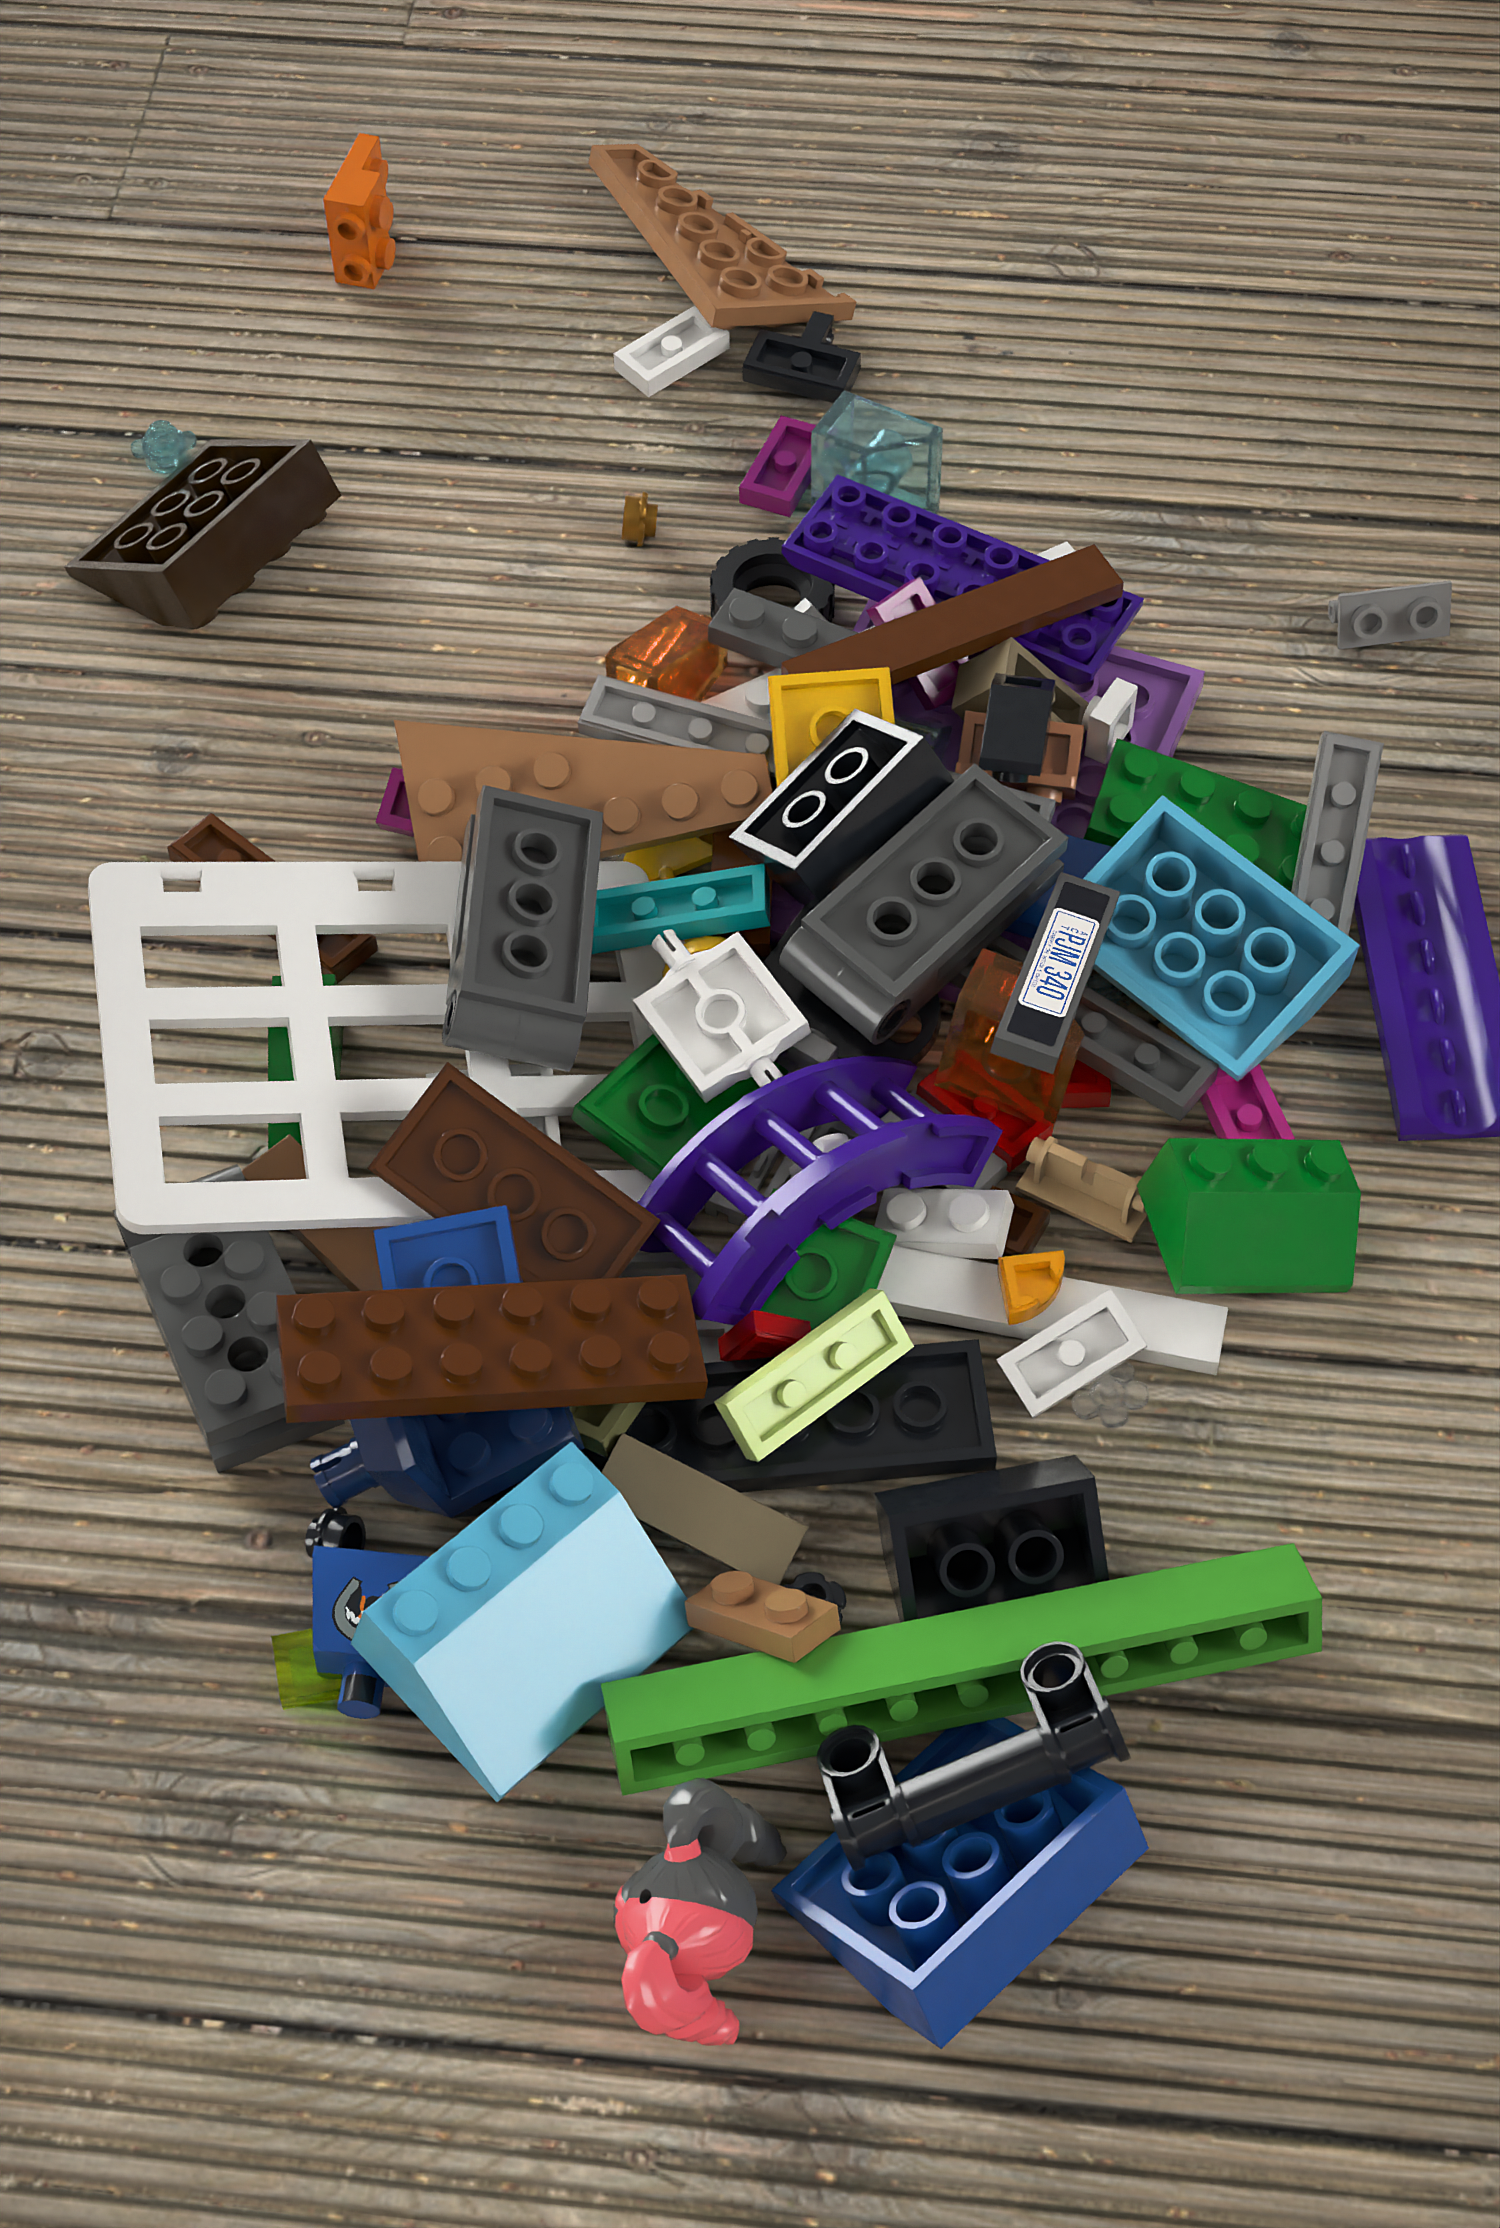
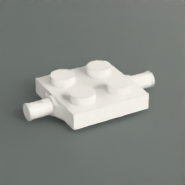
(720, 1014)

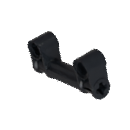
(880, 1813)

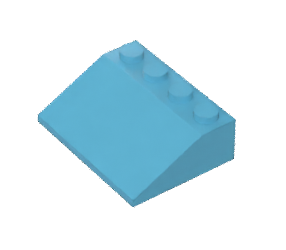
(1214, 941)
(525, 1619)

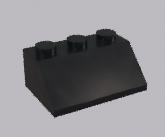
(842, 805)
(991, 1537)

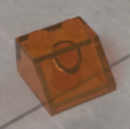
(989, 1078)

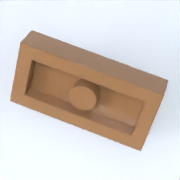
(762, 1615)

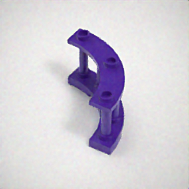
(829, 1188)

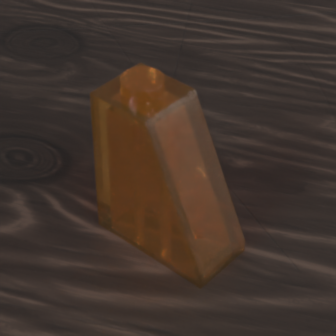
(670, 656)

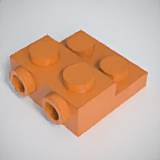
(360, 216)

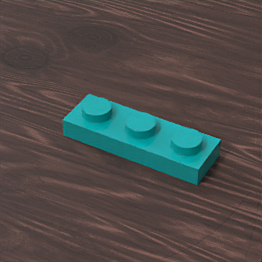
(687, 904)

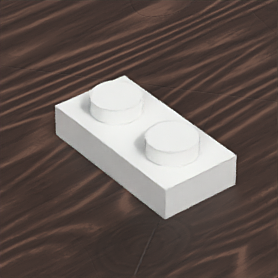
(670, 351)
(948, 1220)
(1072, 1353)

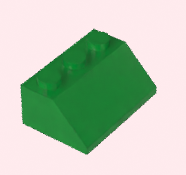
(1253, 1215)

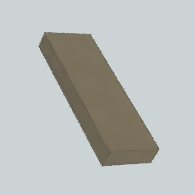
(703, 1511)

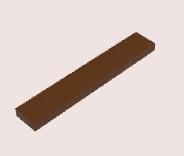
(972, 619)

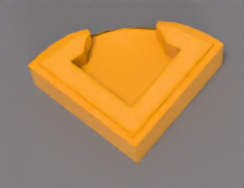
(1029, 1283)

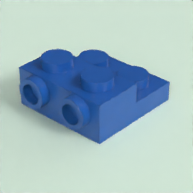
(449, 1251)

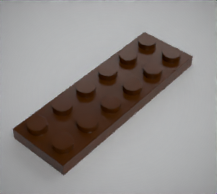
(488, 1348)

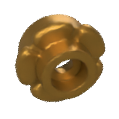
(639, 519)

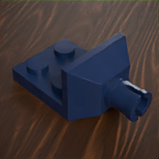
(444, 1458)

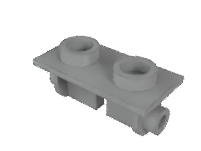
(1392, 614)

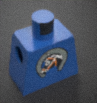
(342, 1589)

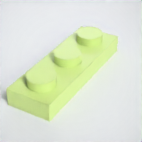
(814, 1374)

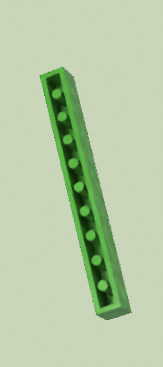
(959, 1666)

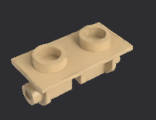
(1083, 1188)

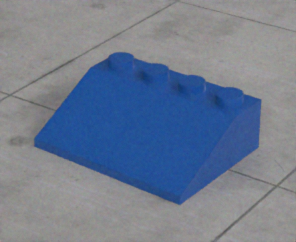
(973, 1906)

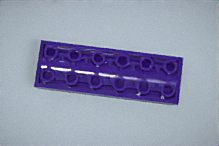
(881, 543)
(1431, 985)

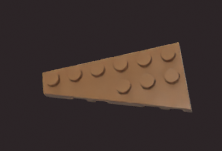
(717, 260)
(642, 789)

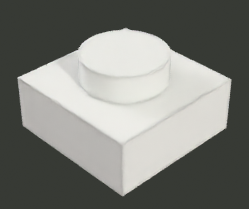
(1109, 719)

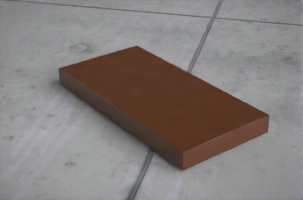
(475, 1153)

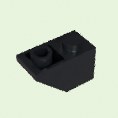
(1017, 727)

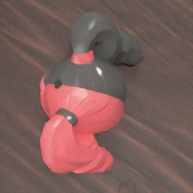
(692, 1913)

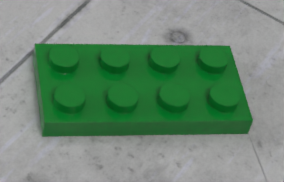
(1246, 818)

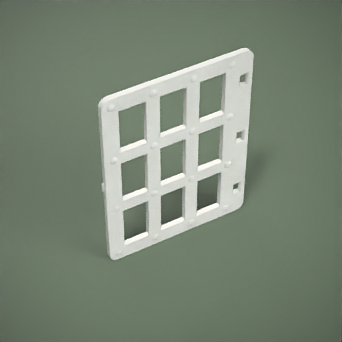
(295, 905)

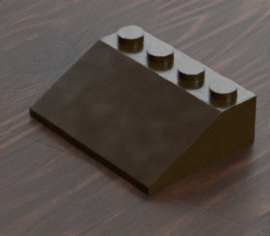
(209, 529)

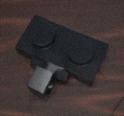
(804, 363)

